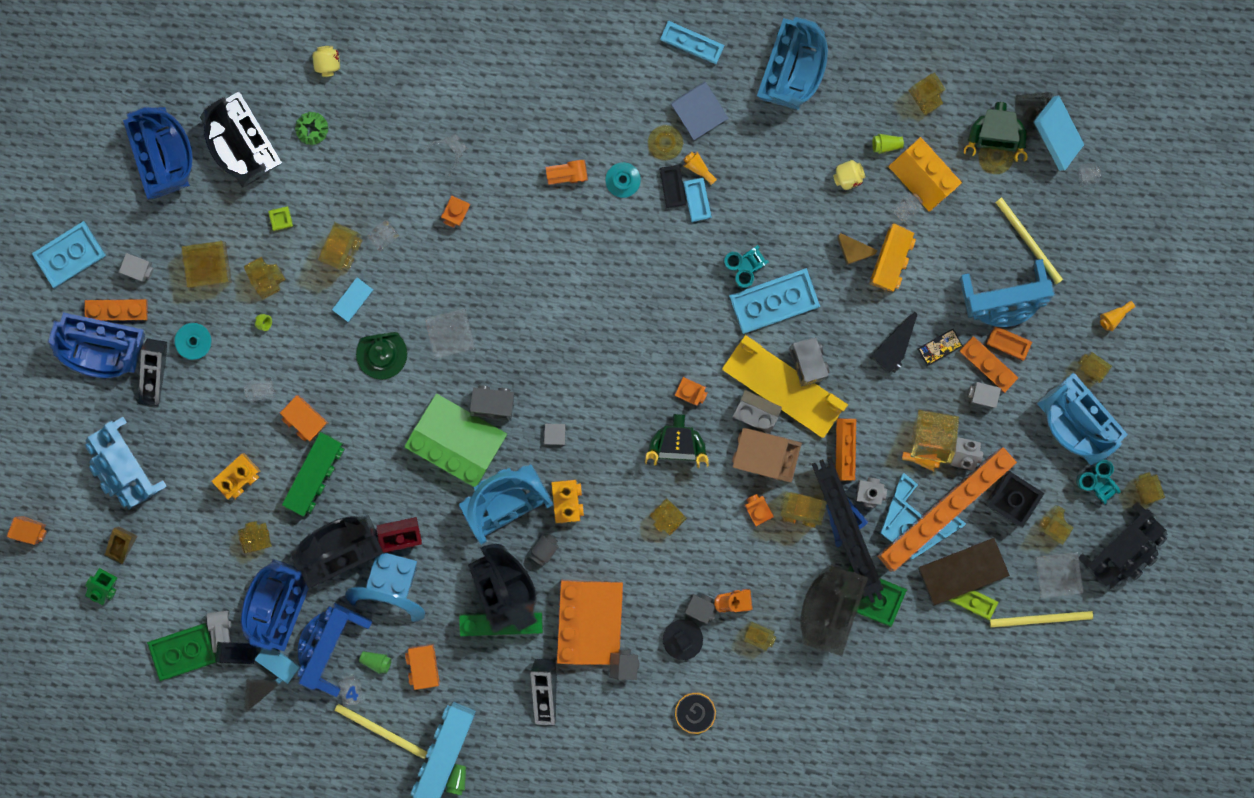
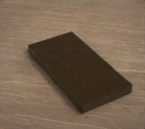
(963, 571)

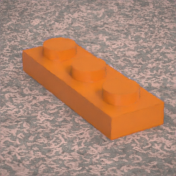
(116, 309)
(988, 364)
(846, 448)

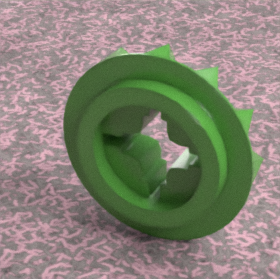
(320, 124)

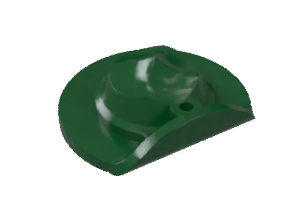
(381, 355)

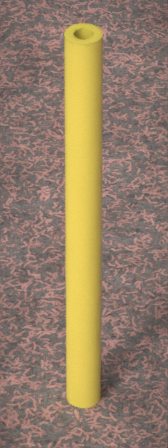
(1028, 240)
(1041, 619)
(381, 731)

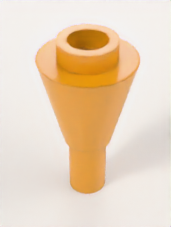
(695, 163)
(1111, 319)
(931, 465)

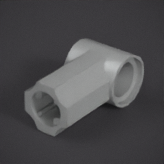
(219, 627)

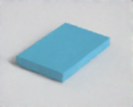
(1059, 133)
(68, 254)

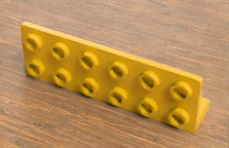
(780, 385)

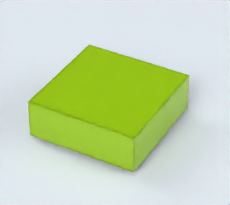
(280, 218)

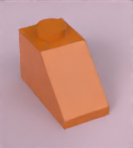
(27, 530)

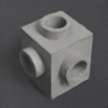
(967, 454)
(863, 489)

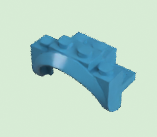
(1079, 421)
(118, 467)
(504, 500)

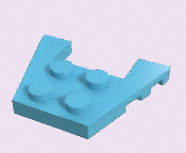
(902, 516)

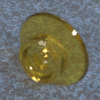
(665, 152)
(994, 166)

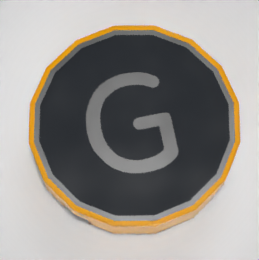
(695, 713)

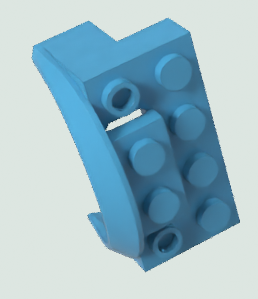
(808, 68)
(1025, 297)

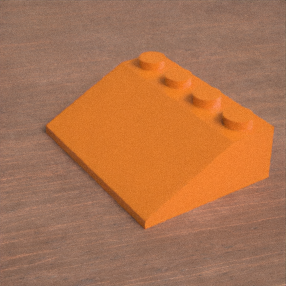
(589, 621)

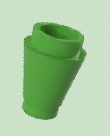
(376, 661)
(456, 780)

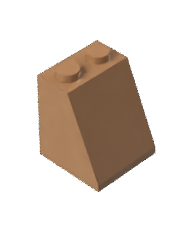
(766, 454)

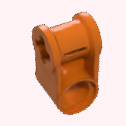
(734, 601)

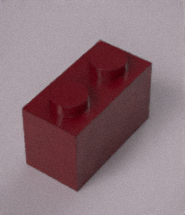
(399, 534)

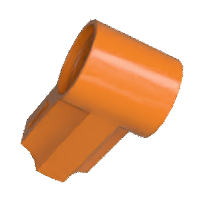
(569, 172)

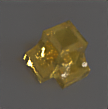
(927, 93)
(264, 277)
(1055, 525)

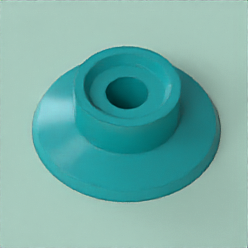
(623, 189)
(183, 341)

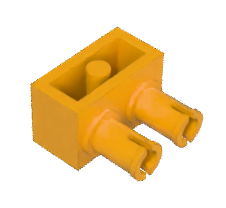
(236, 476)
(566, 501)

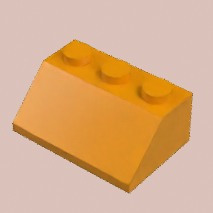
(925, 174)
(892, 258)

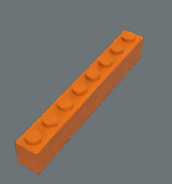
(946, 509)

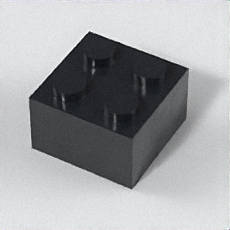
(1014, 499)

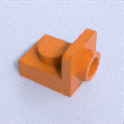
(455, 212)
(691, 391)
(758, 509)

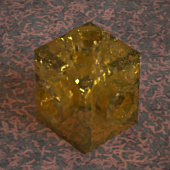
(667, 517)
(254, 537)

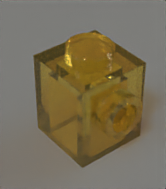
(1093, 367)
(1149, 488)
(759, 636)

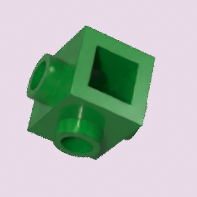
(101, 586)

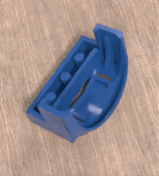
(175, 145)
(92, 359)
(261, 601)
(313, 659)

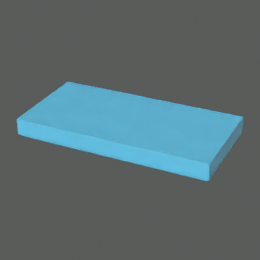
(774, 301)

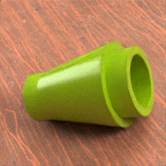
(885, 143)

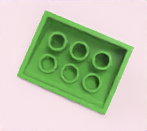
(455, 440)

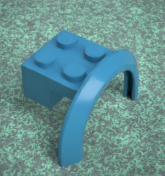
(390, 583)

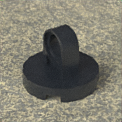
(682, 639)

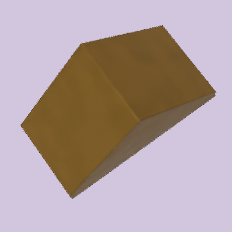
(854, 250)
(120, 544)

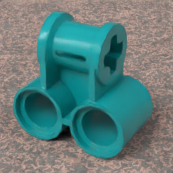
(747, 264)
(1100, 483)

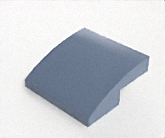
(699, 110)

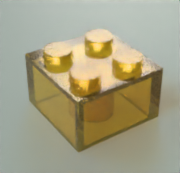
(340, 247)
(206, 264)
(934, 436)
(802, 508)

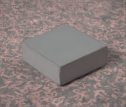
(554, 434)

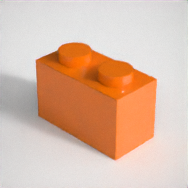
(303, 418)
(423, 666)

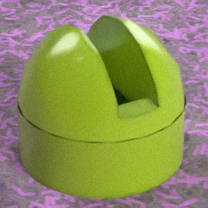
(263, 318)

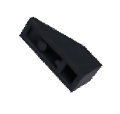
(893, 349)
(152, 371)
(544, 691)

